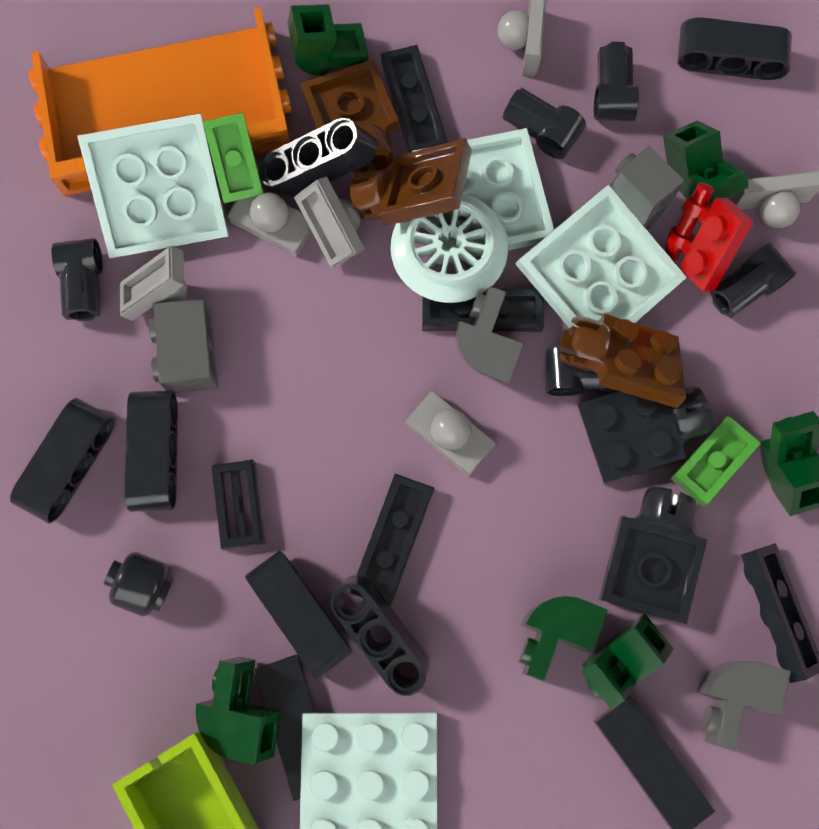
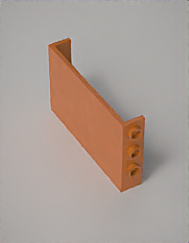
(166, 82)

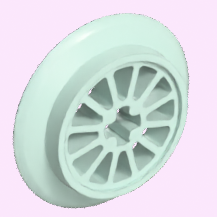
(464, 284)

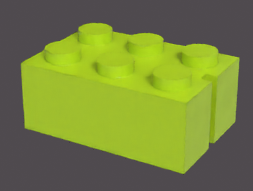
(185, 792)

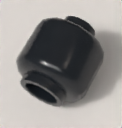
(138, 584)

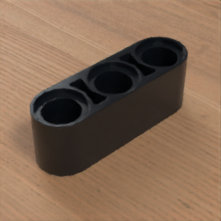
(734, 48)
(327, 151)
(151, 451)
(62, 460)
(298, 614)
(382, 656)

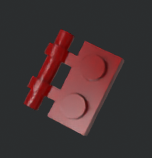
(716, 242)

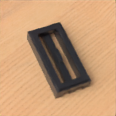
(242, 540)

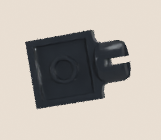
(640, 434)
(656, 557)

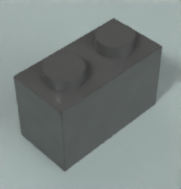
(646, 185)
(183, 346)

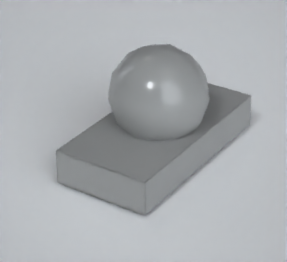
(524, 30)
(778, 197)
(272, 221)
(331, 221)
(154, 283)
(450, 433)

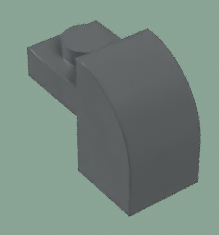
(481, 347)
(737, 687)

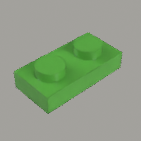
(233, 157)
(715, 461)

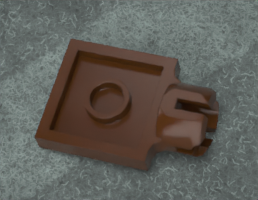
(358, 96)
(414, 184)
(627, 357)

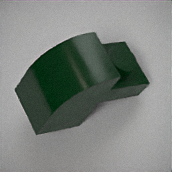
(321, 43)
(698, 158)
(793, 462)
(561, 620)
(626, 660)
(231, 723)

